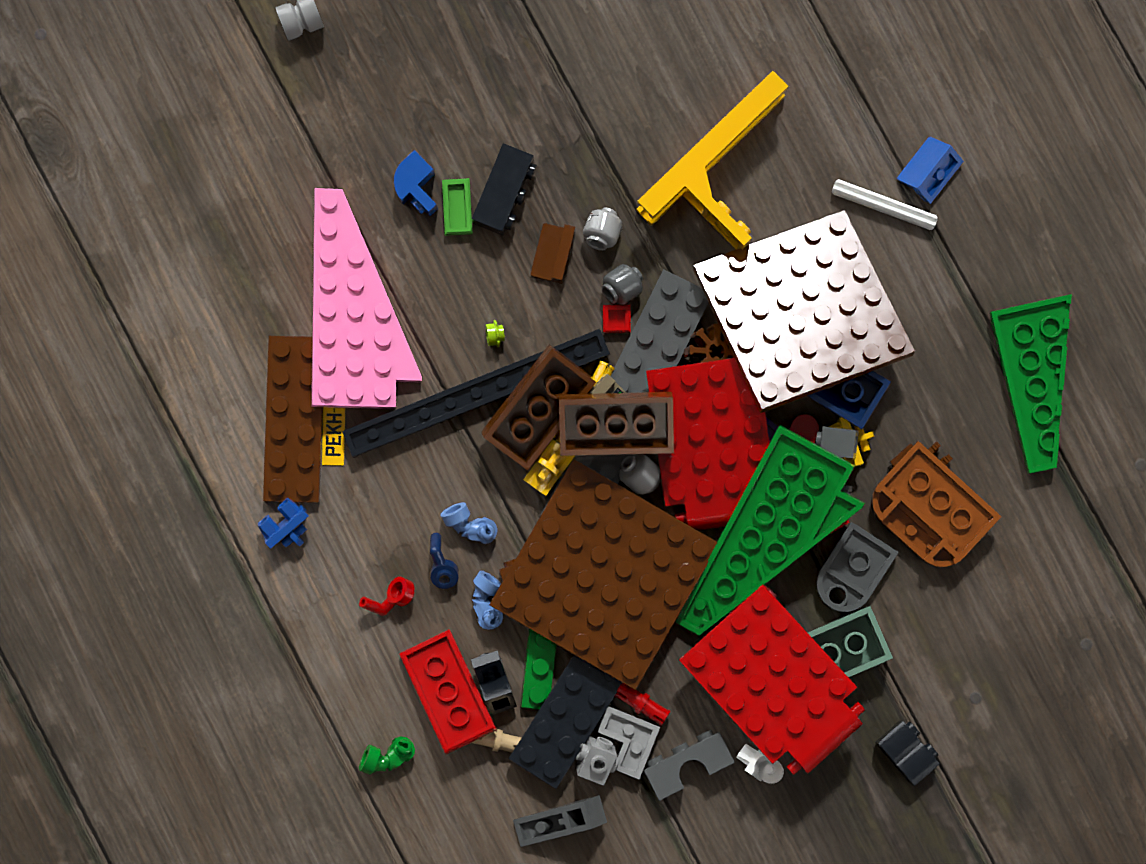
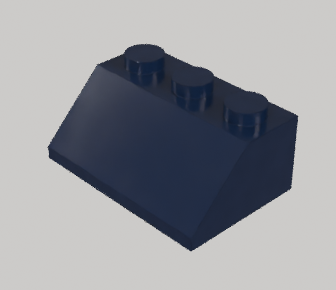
(854, 398)

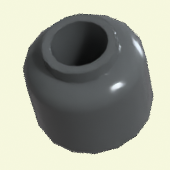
(622, 284)

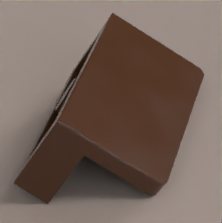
(553, 252)

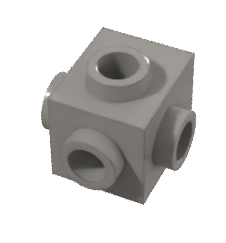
(596, 759)

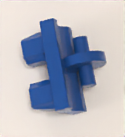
(275, 532)

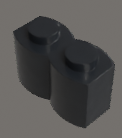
(907, 752)

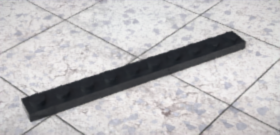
(463, 397)

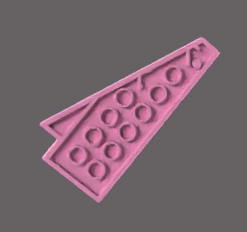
(354, 329)

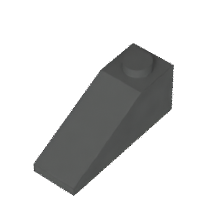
(560, 821)

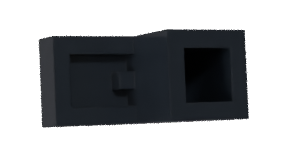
(494, 682)

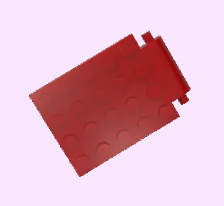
(715, 440)
(775, 682)

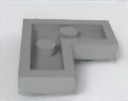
(636, 736)

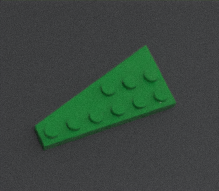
(1033, 362)

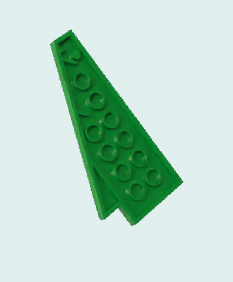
(781, 515)

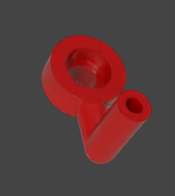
(399, 593)

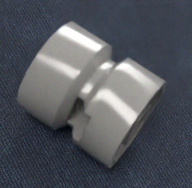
(299, 17)

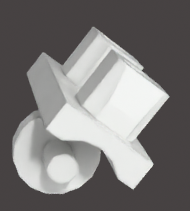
(760, 766)

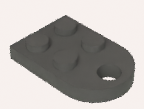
(854, 567)

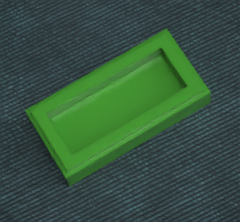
(457, 207)

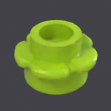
(494, 334)

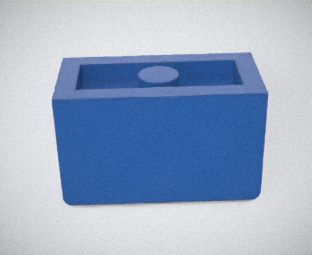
(930, 169)

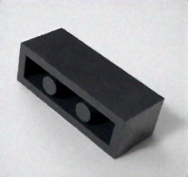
(504, 189)

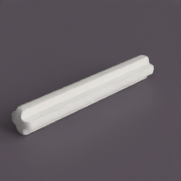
(884, 204)

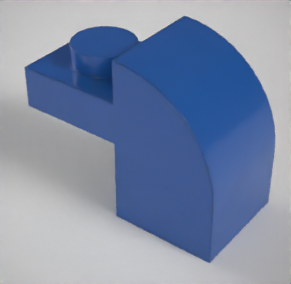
(410, 178)

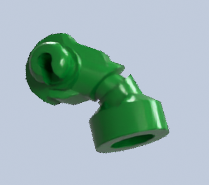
(398, 752)

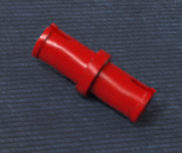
(642, 703)

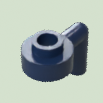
(441, 566)

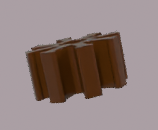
(706, 345)

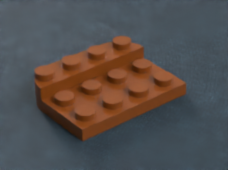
(931, 508)

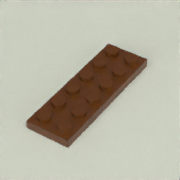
(292, 425)

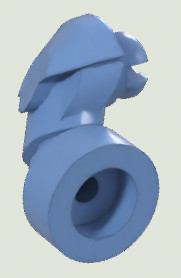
(478, 530)
(485, 587)

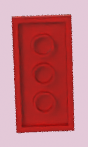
(447, 692)

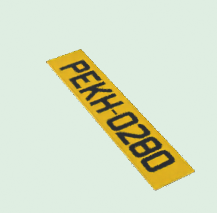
(333, 436)

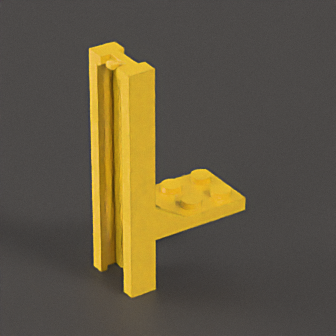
(689, 174)

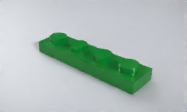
(537, 670)

